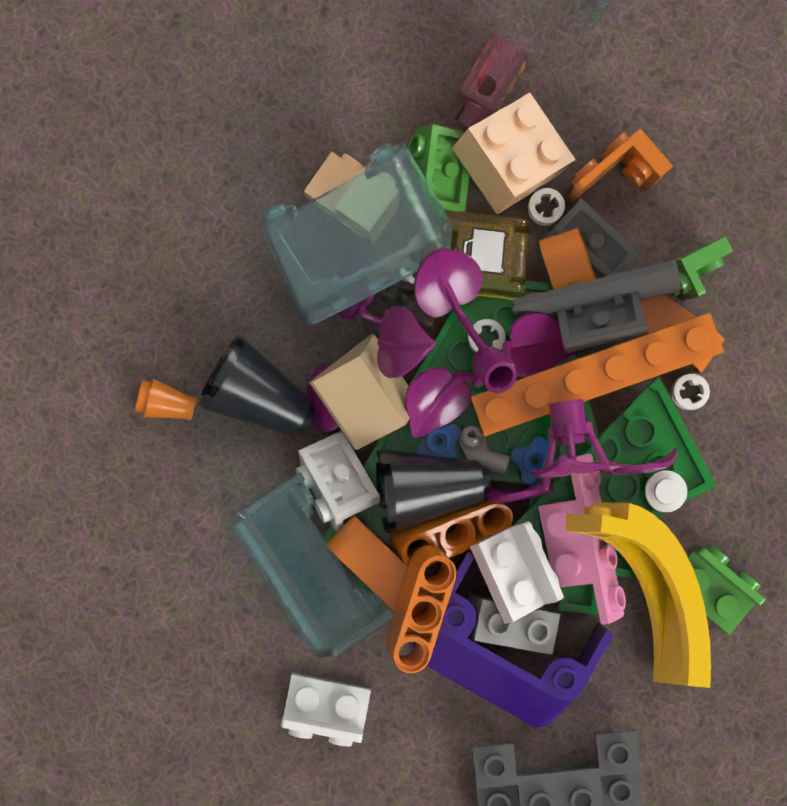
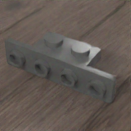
(604, 307)

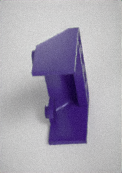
(500, 681)

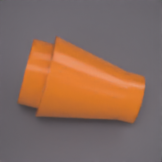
(163, 401)

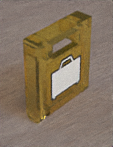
(498, 247)

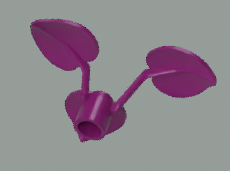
(400, 349)
(437, 397)
(569, 426)

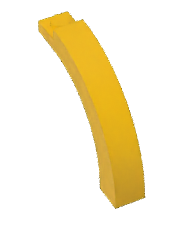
(668, 585)

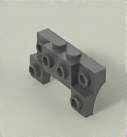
(607, 782)

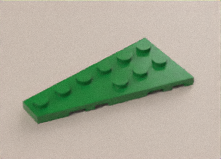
(638, 436)

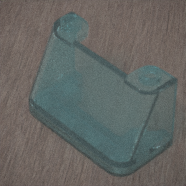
(357, 235)

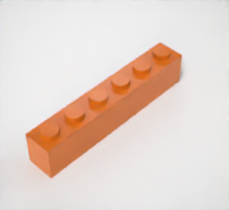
(599, 373)

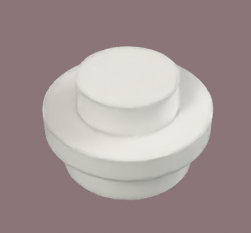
(665, 491)

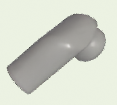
(477, 448)

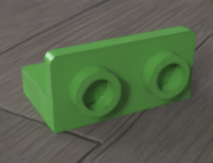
(440, 166)
(699, 263)
(724, 593)

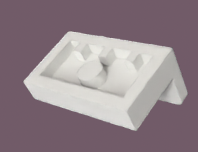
(336, 479)
(517, 571)
(326, 709)

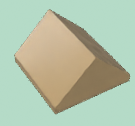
(361, 397)

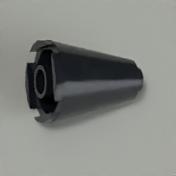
(255, 391)
(426, 487)

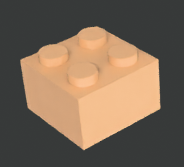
(513, 153)

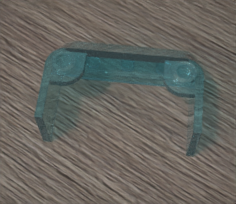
(304, 572)

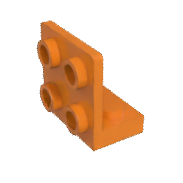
(638, 153)

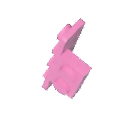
(579, 557)

